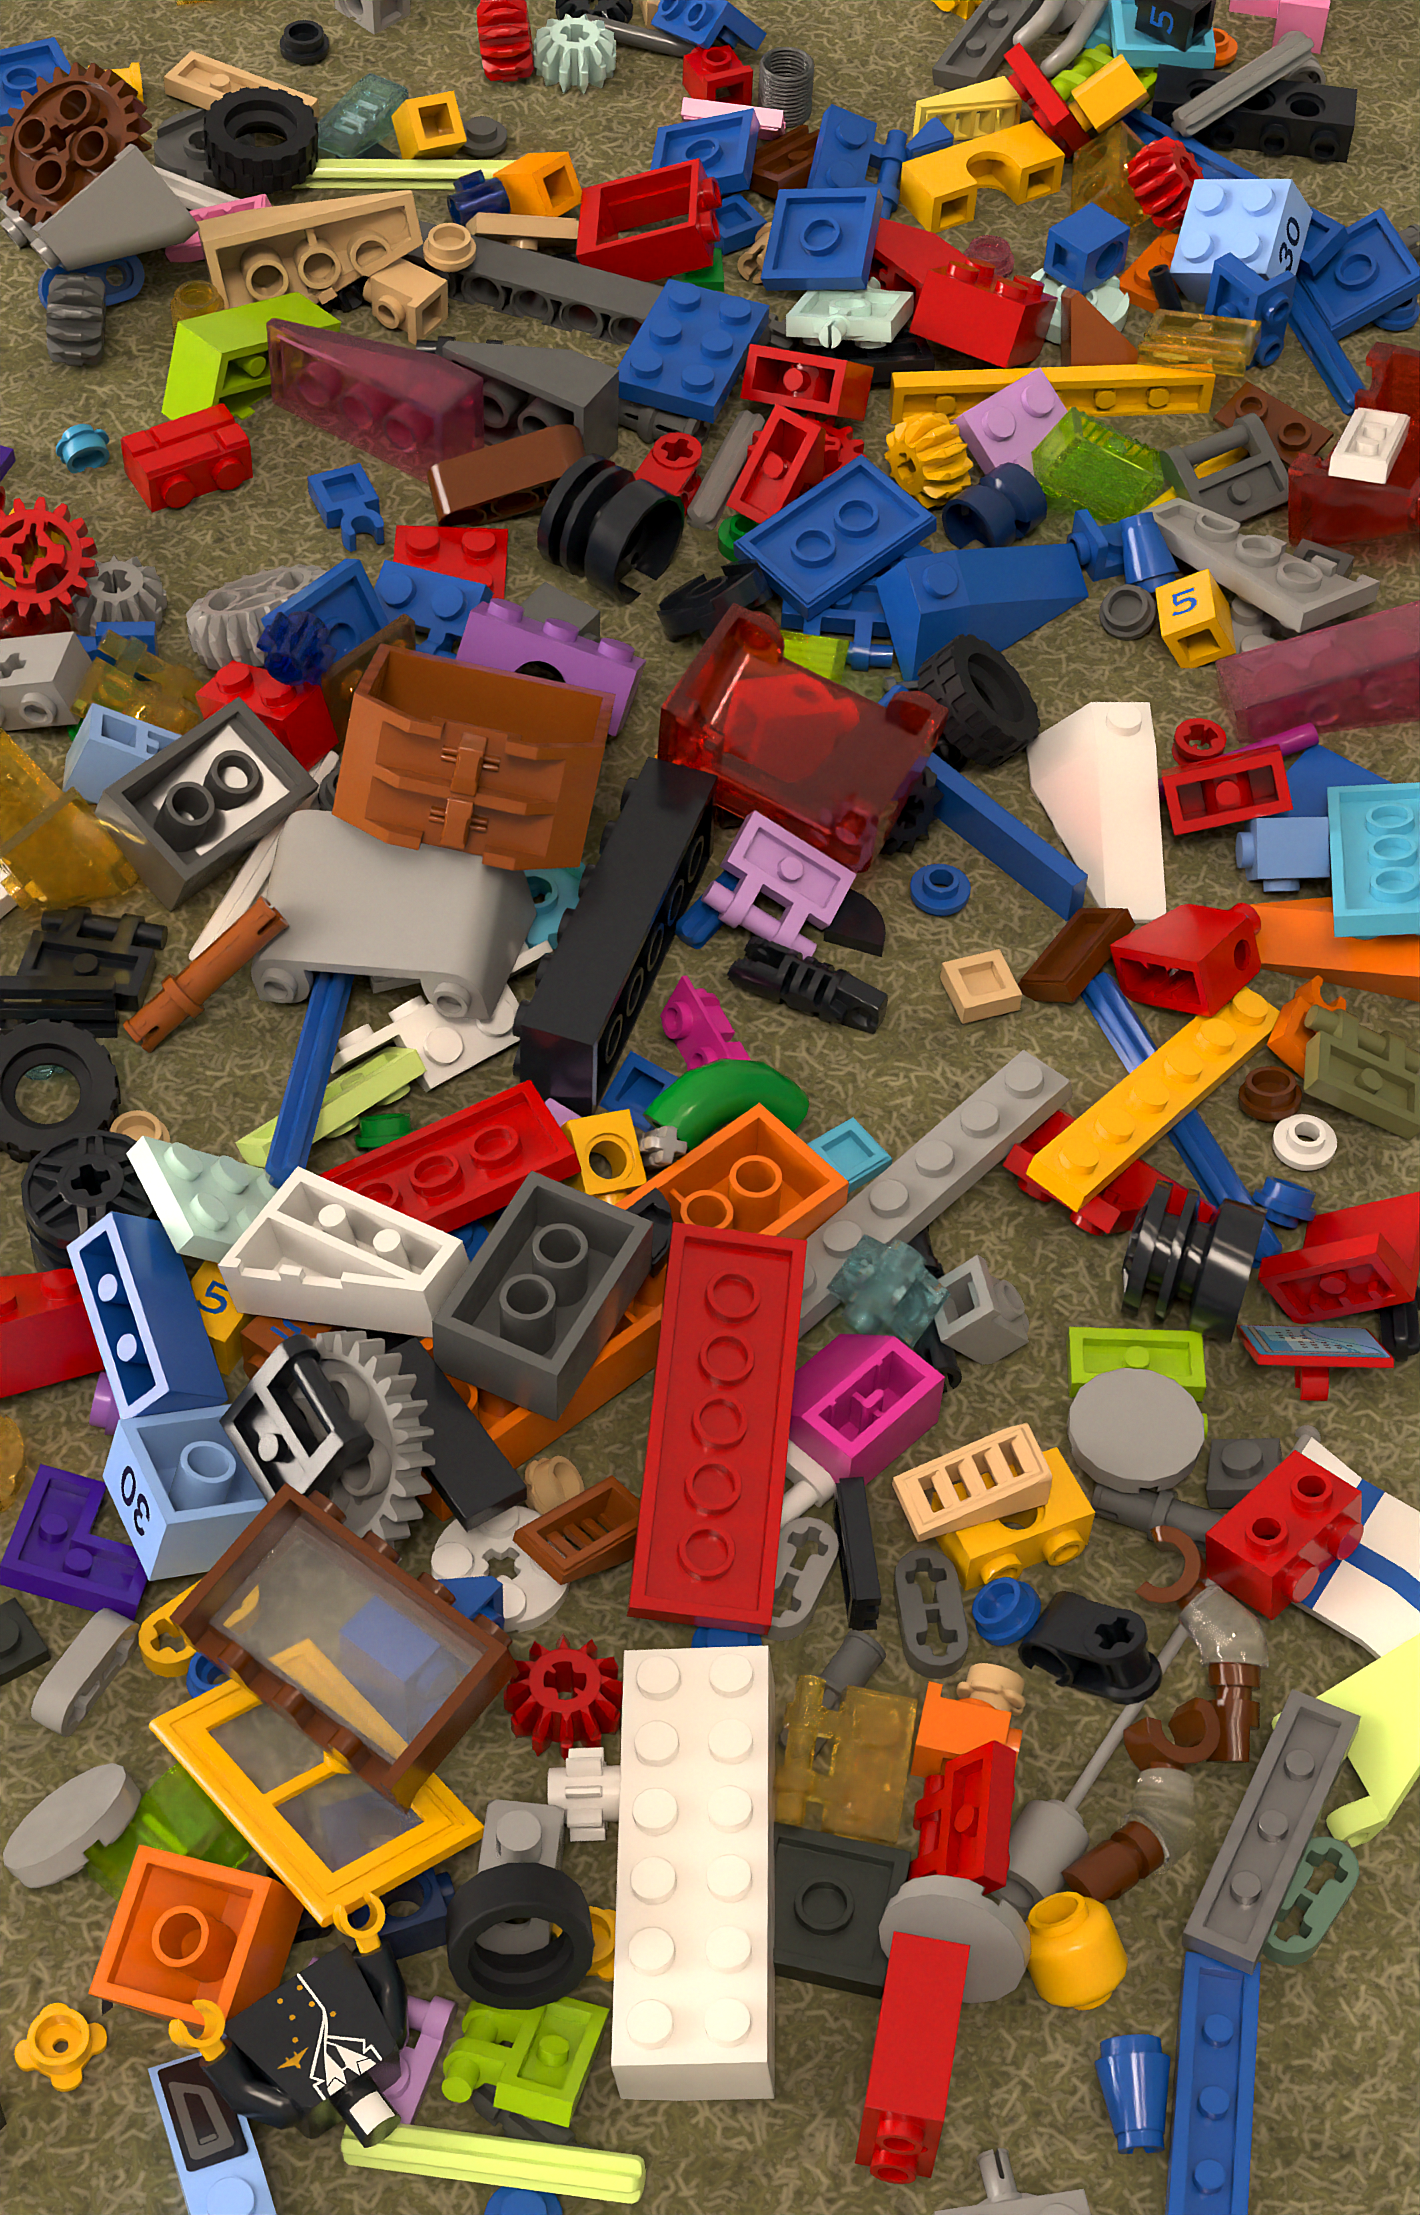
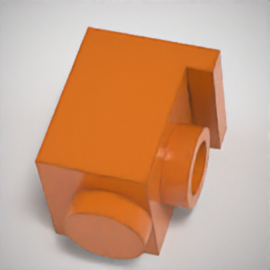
(955, 1728)

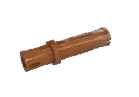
(187, 991)

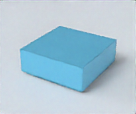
(852, 1153)

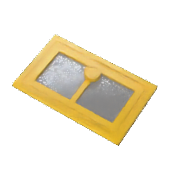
(306, 1810)

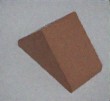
(1089, 336)

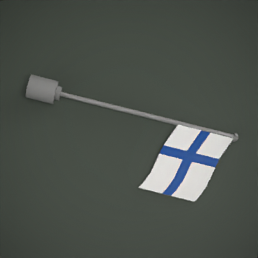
(1364, 1597)

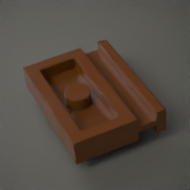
(784, 162)

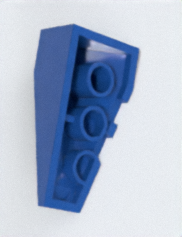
(976, 592)

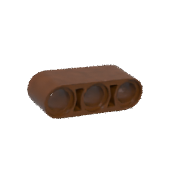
(503, 477)

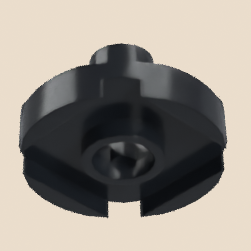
(704, 603)

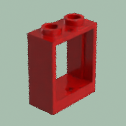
(646, 200)
(912, 2058)

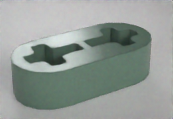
(1320, 1908)

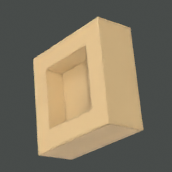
(980, 986)

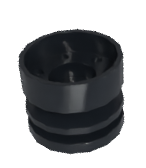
(607, 524)
(76, 1186)
(1192, 1260)

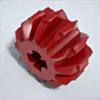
(505, 39)
(1164, 180)
(589, 1712)

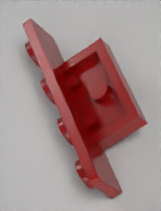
(1118, 1203)

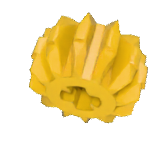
(928, 458)

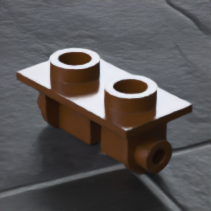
(1287, 427)

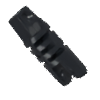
(808, 985)

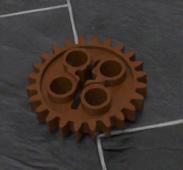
(67, 138)

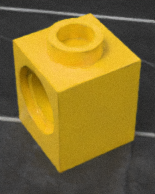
(615, 1139)

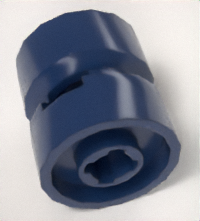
(996, 509)

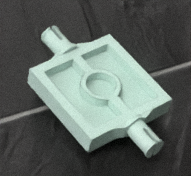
(860, 315)

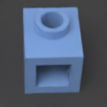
(1284, 851)

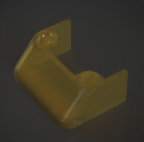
(53, 841)

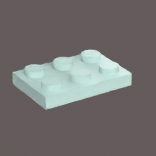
(200, 1196)

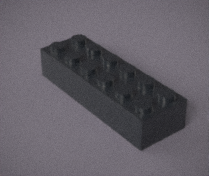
(616, 935)

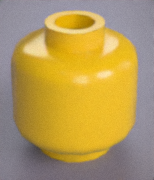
(1074, 1951)

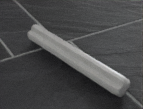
(1242, 85)

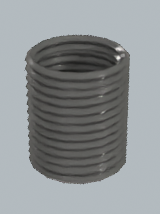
(787, 83)

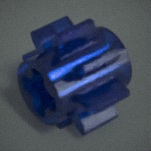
(475, 196)
(296, 648)

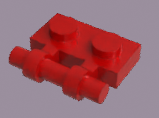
(967, 1818)

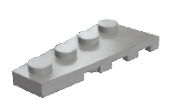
(1259, 569)

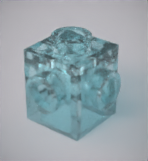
(881, 1279)

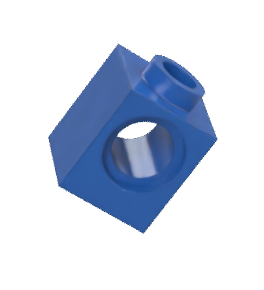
(1086, 248)

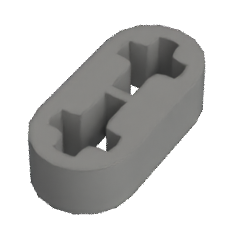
(806, 1584)
(85, 1671)

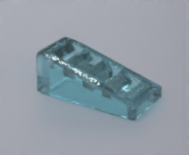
(362, 113)

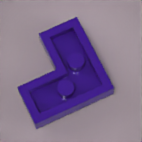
(59, 1556)

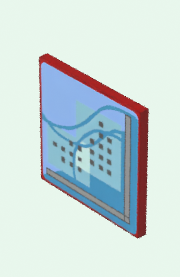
(1313, 1352)

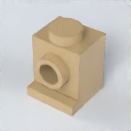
(408, 298)

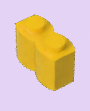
(1107, 95)

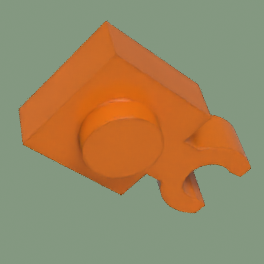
(1289, 1032)

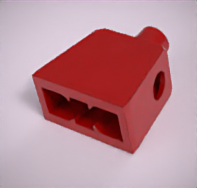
(1190, 958)

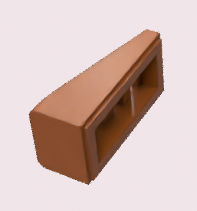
(603, 1504)

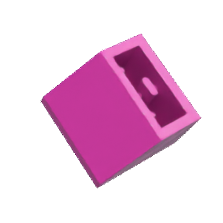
(863, 1404)

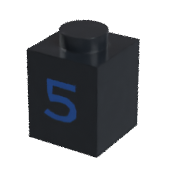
(1175, 21)

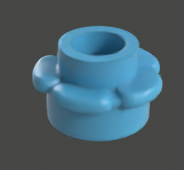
(83, 448)

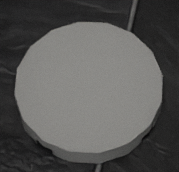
(1135, 1430)
(68, 1822)
(958, 1913)

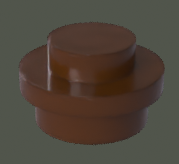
(1270, 1094)

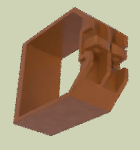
(472, 759)

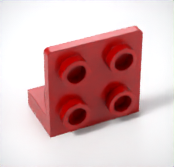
(1349, 1262)

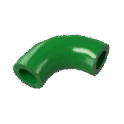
(723, 1092)

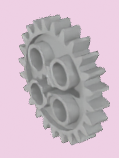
(381, 1487)

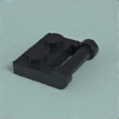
(274, 1434)

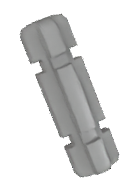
(660, 1147)

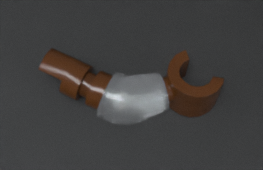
(1226, 1636)
(1162, 1809)

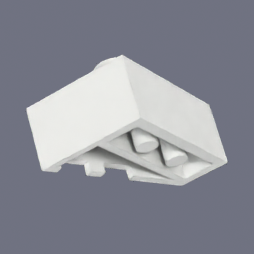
(341, 1261)

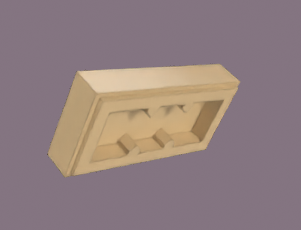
(525, 230)

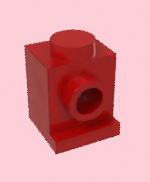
(714, 69)

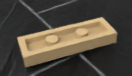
(204, 80)

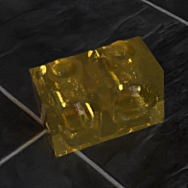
(1102, 175)

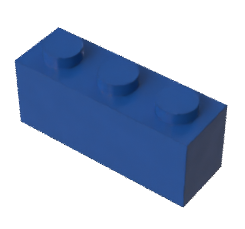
(145, 1318)

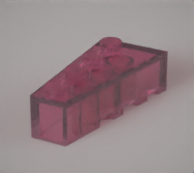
(1332, 677)

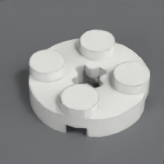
(527, 1598)

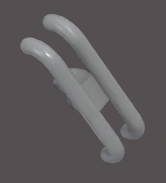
(1054, 18)

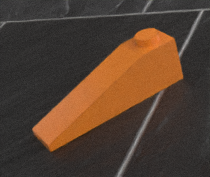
(1301, 942)

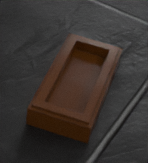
(1076, 954)

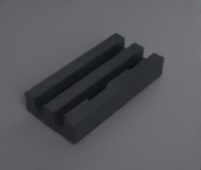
(96, 1017)
(856, 1554)

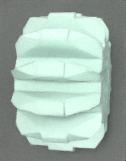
(574, 52)

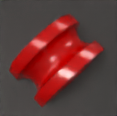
(1201, 730)

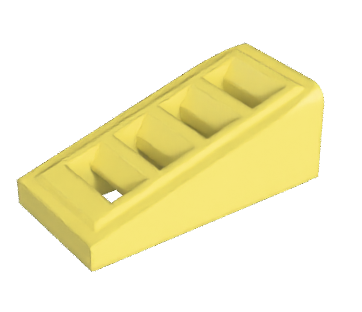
(994, 98)

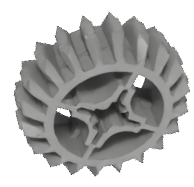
(229, 621)

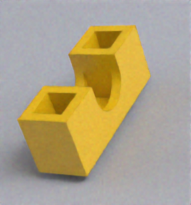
(944, 184)

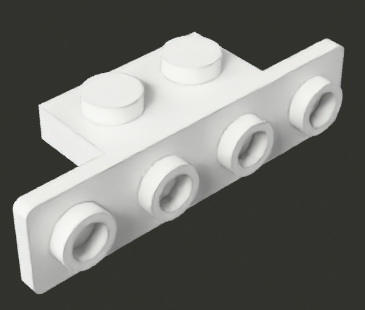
(443, 1043)

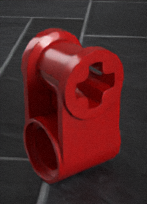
(674, 465)

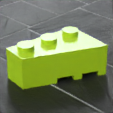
(227, 356)

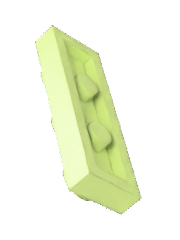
(372, 1082)

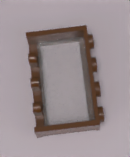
(346, 1643)

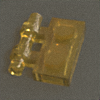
(119, 691)
(867, 1761)

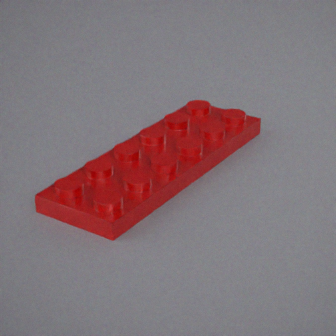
(718, 1430)

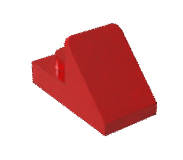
(780, 463)

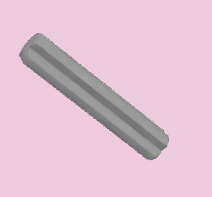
(724, 472)

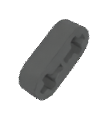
(945, 1610)

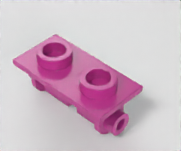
(699, 1026)

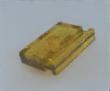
(1199, 342)

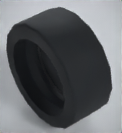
(527, 1978)

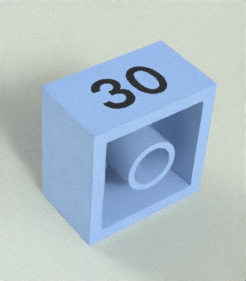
(1251, 218)
(180, 1489)

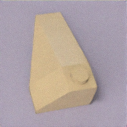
(307, 246)

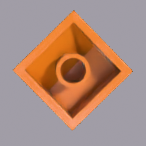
(195, 1935)

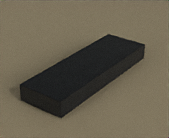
(468, 1465)

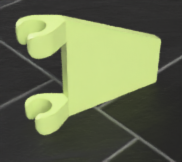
(1386, 1741)

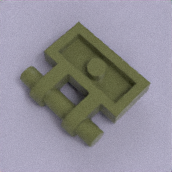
(1363, 1071)

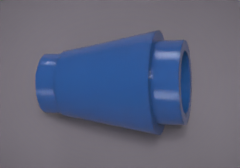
(1145, 553)
(1135, 2090)

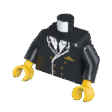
(317, 2042)

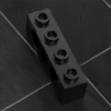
(1278, 120)

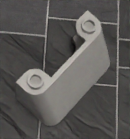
(111, 218)
(390, 914)

